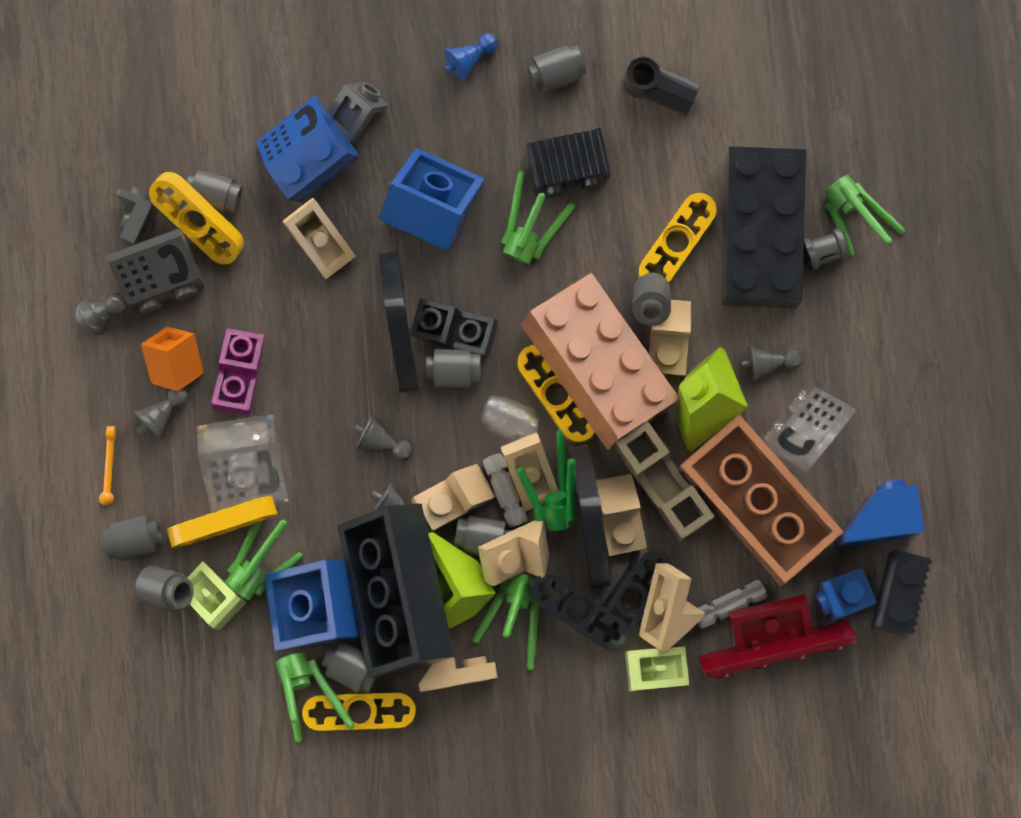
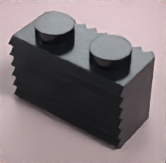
(568, 162)
(901, 593)

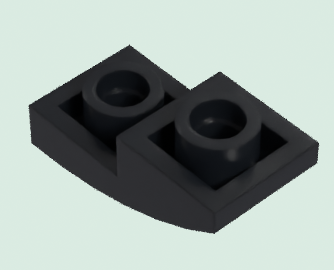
(453, 328)

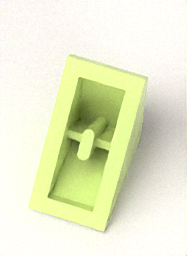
(213, 598)
(656, 668)

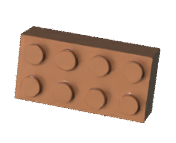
(599, 360)
(760, 500)

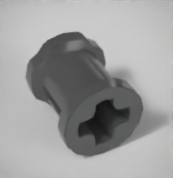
(825, 249)

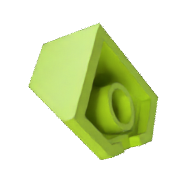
(708, 399)
(459, 581)

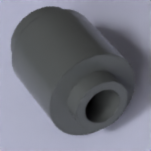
(557, 68)
(217, 191)
(651, 299)
(454, 368)
(476, 532)
(132, 538)
(164, 588)
(348, 667)

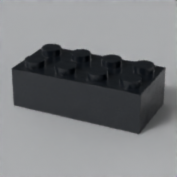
(763, 227)
(395, 590)

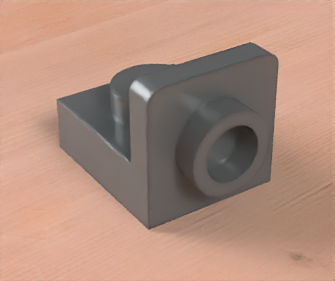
(355, 108)
(136, 224)

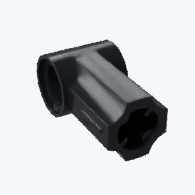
(665, 89)

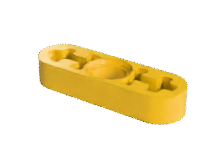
(195, 202)
(684, 213)
(532, 376)
(222, 522)
(388, 701)

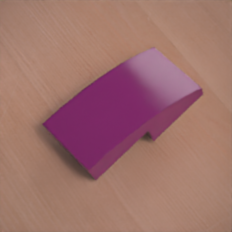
(238, 372)

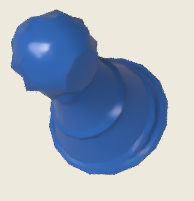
(463, 59)

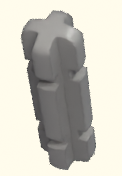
(505, 490)
(735, 600)

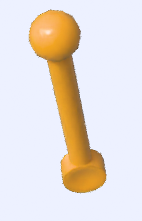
(106, 497)

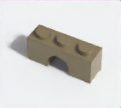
(662, 482)

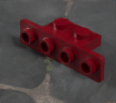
(774, 634)

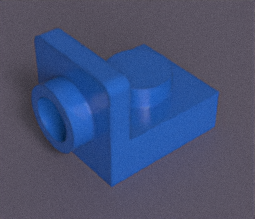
(845, 594)

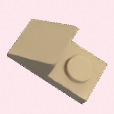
(318, 238)
(670, 340)
(530, 456)
(454, 497)
(621, 515)
(514, 553)
(666, 610)
(446, 675)

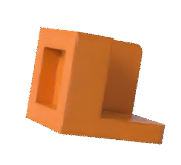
(172, 358)

